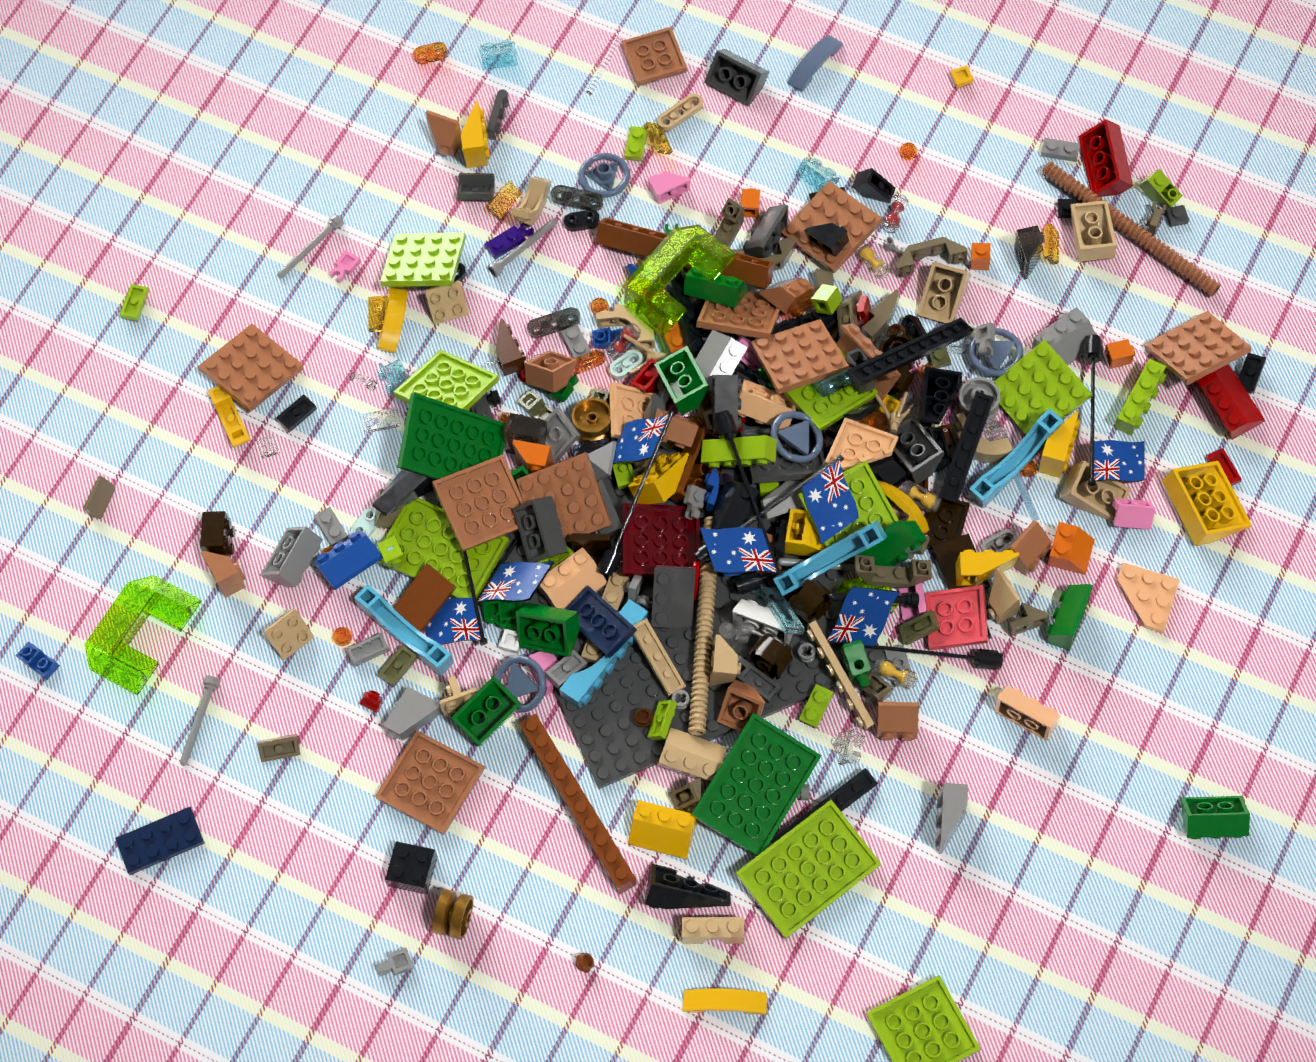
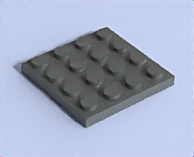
(782, 468)

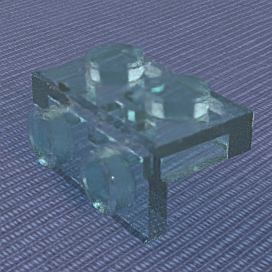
(498, 54)
(815, 173)
(394, 374)
(832, 383)

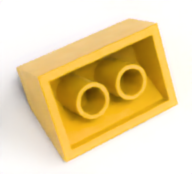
(662, 829)

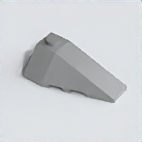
(784, 507)

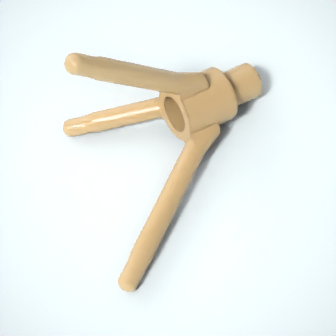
(648, 352)
(895, 417)

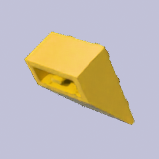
(475, 139)
(1059, 448)
(661, 480)
(801, 535)
(978, 567)

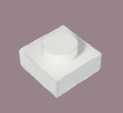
(510, 641)

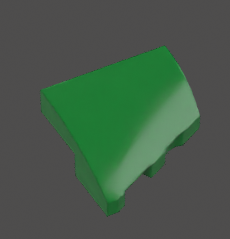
(502, 613)

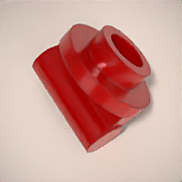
(372, 700)

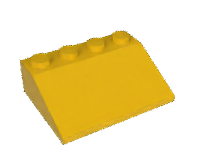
(1206, 502)

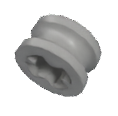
(807, 659)
(681, 693)

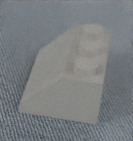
(1067, 335)
(719, 356)
(292, 556)

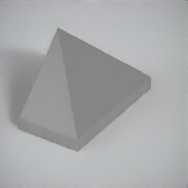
(602, 460)

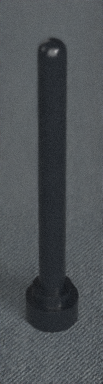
(910, 599)

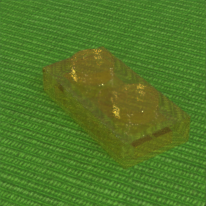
(504, 200)
(1051, 244)
(376, 310)

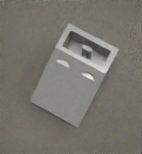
(953, 806)

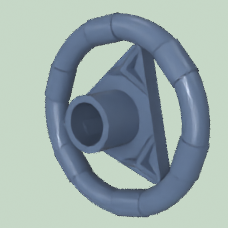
(604, 174)
(1001, 350)
(796, 437)
(520, 683)

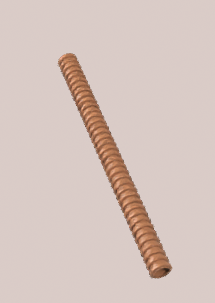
(1134, 231)

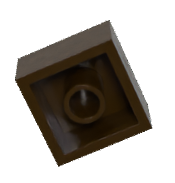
(217, 533)

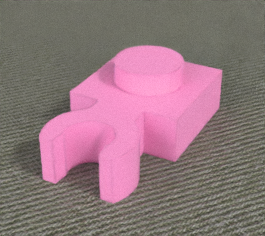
(345, 264)

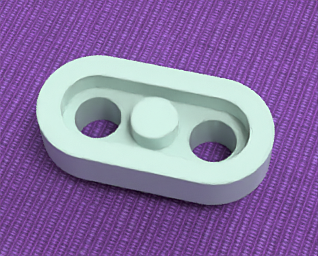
(625, 365)
(364, 523)

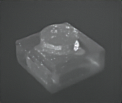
(268, 446)

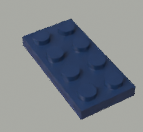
(601, 622)
(160, 840)

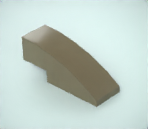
(880, 317)

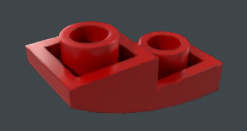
(863, 310)

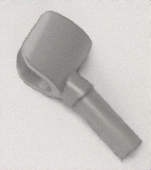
(891, 247)

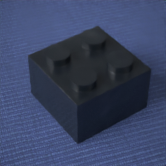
(411, 868)

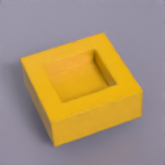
(961, 76)

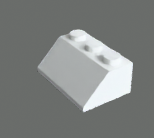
(761, 619)

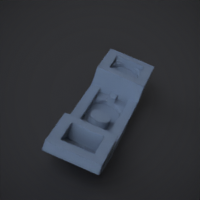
(813, 61)

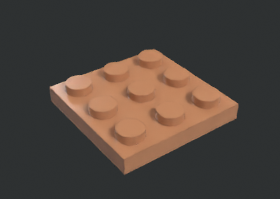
(654, 56)

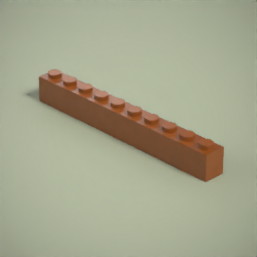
(644, 241)
(577, 804)

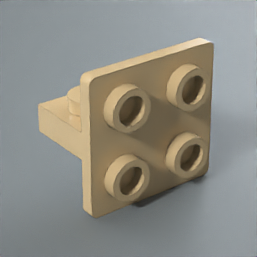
(446, 302)
(288, 634)
(457, 698)

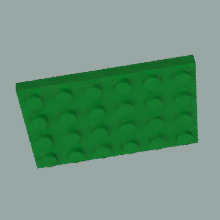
(446, 438)
(756, 785)

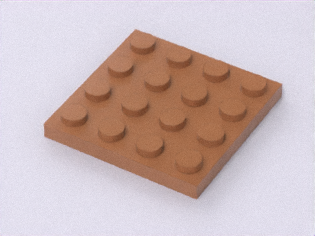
(834, 207)
(750, 318)
(1197, 347)
(799, 356)
(250, 367)
(574, 492)
(479, 502)
(430, 782)

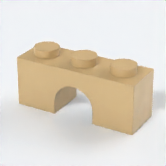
(699, 929)

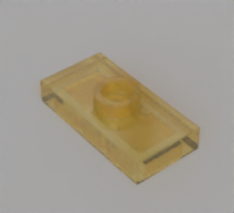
(658, 138)

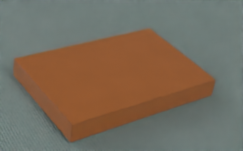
(424, 597)

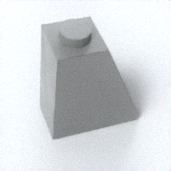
(411, 714)

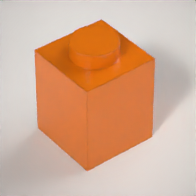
(751, 202)
(980, 256)
(1119, 353)

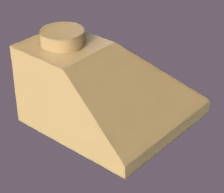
(1003, 599)
(723, 662)

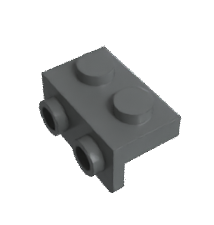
(476, 186)

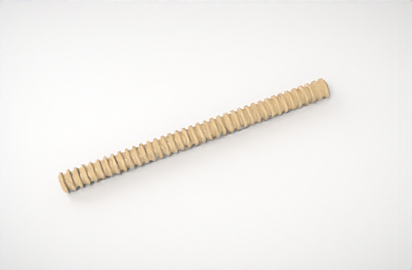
(703, 645)

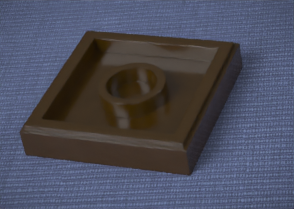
(592, 543)

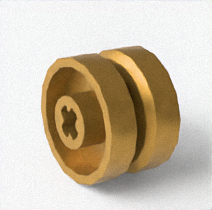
(592, 419)
(452, 914)

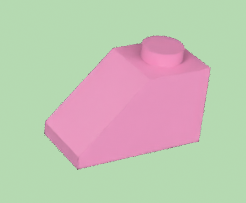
(667, 186)

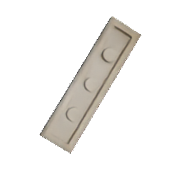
(657, 658)

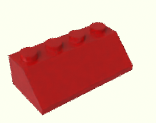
(1105, 159)
(1230, 401)

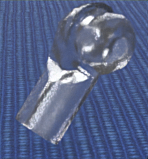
(963, 348)
(369, 382)

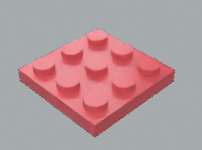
(960, 617)

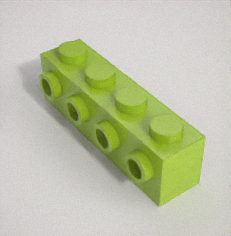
(1140, 397)
(751, 450)

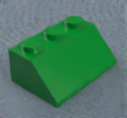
(723, 290)
(683, 379)
(901, 540)
(1069, 615)
(547, 629)
(486, 711)
(1215, 817)

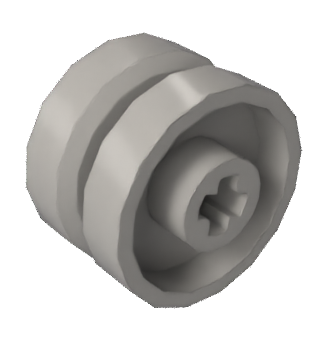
(981, 385)

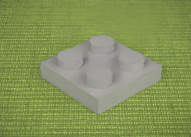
(560, 433)

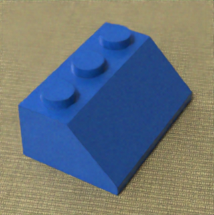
(347, 559)

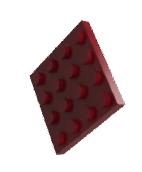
(658, 538)

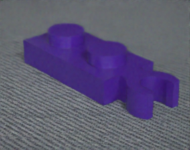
(508, 240)

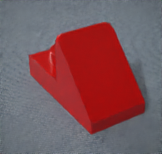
(647, 378)

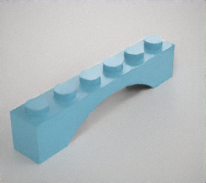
(996, 479)
(830, 557)
(387, 617)
(581, 685)

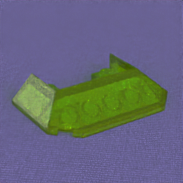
(645, 287)
(108, 645)

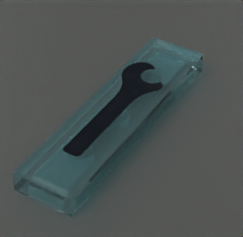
(782, 611)

